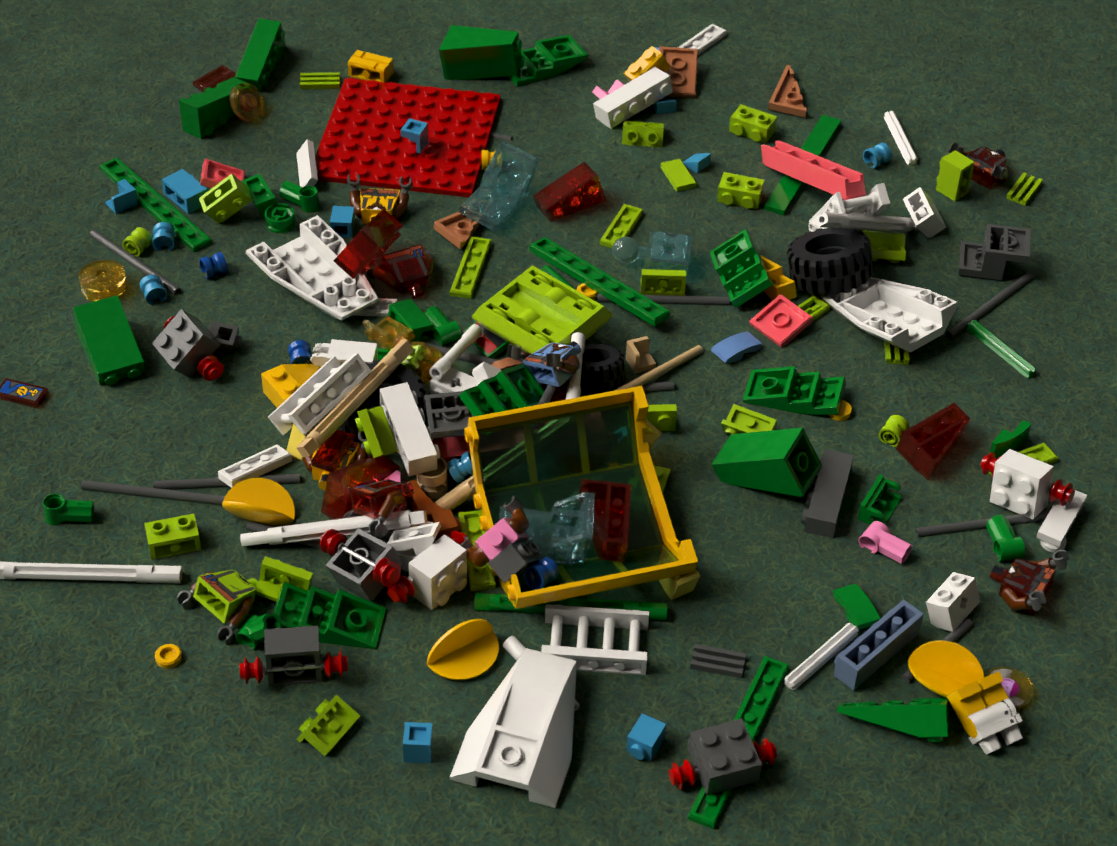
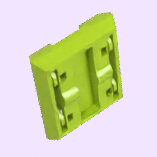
(542, 312)

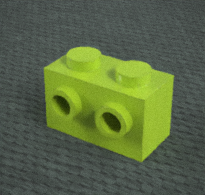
(753, 124)
(954, 175)
(740, 190)
(225, 199)
(172, 536)

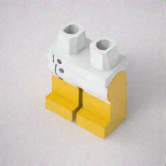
(986, 712)

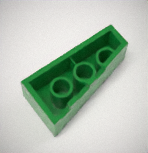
(262, 53)
(207, 110)

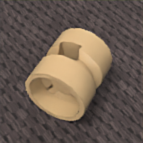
(434, 482)

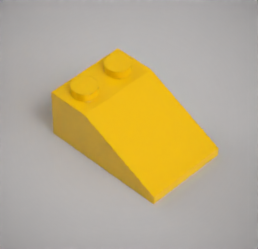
(285, 379)

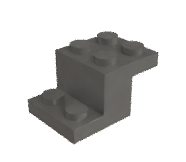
(998, 246)
(446, 414)

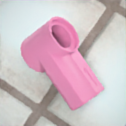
(878, 538)

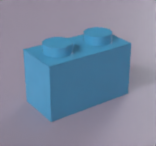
(184, 190)

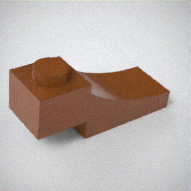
(434, 512)

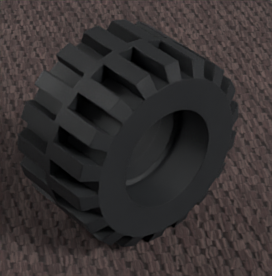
(601, 369)

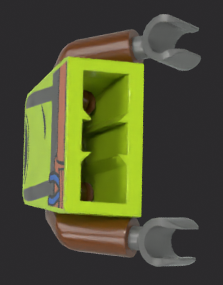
(225, 596)

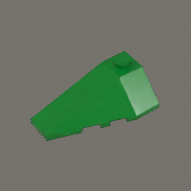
(920, 718)

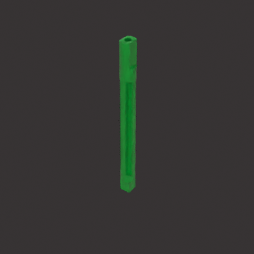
(501, 602)

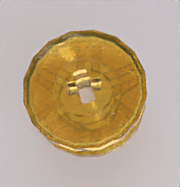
(102, 280)

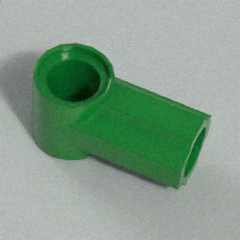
(304, 196)
(444, 329)
(60, 510)
(1004, 539)
(254, 630)

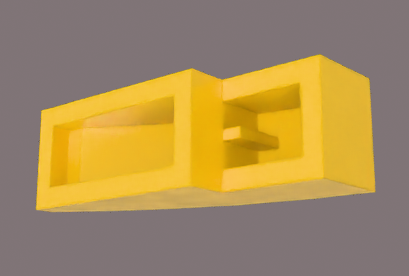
(781, 283)

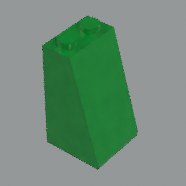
(480, 53)
(108, 340)
(769, 461)

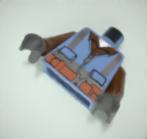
(550, 364)

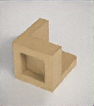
(638, 355)

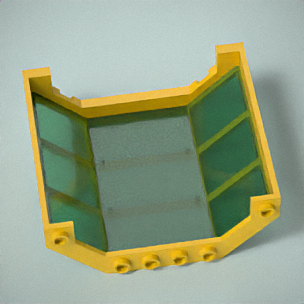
(540, 460)

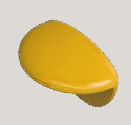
(260, 502)
(464, 651)
(944, 666)

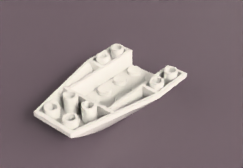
(309, 270)
(895, 312)
(524, 729)

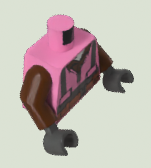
(499, 536)

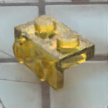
(387, 332)

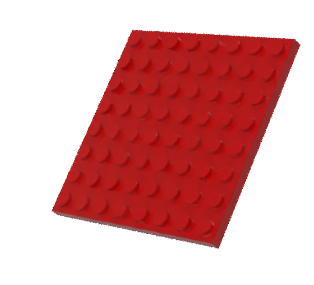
(367, 138)

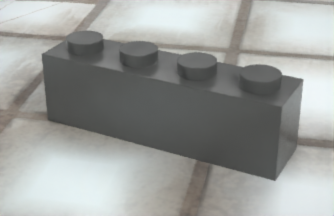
(828, 494)

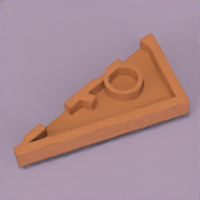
(787, 95)
(456, 228)

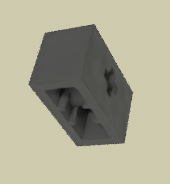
(515, 559)

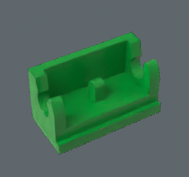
(260, 192)
(412, 317)
(879, 501)

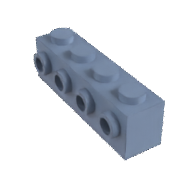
(878, 644)

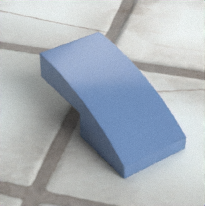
(735, 346)

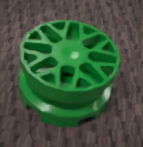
(279, 218)

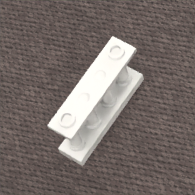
(871, 204)
(319, 394)
(598, 659)

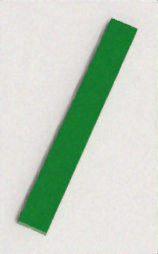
(816, 144)
(157, 205)
(600, 281)
(753, 713)

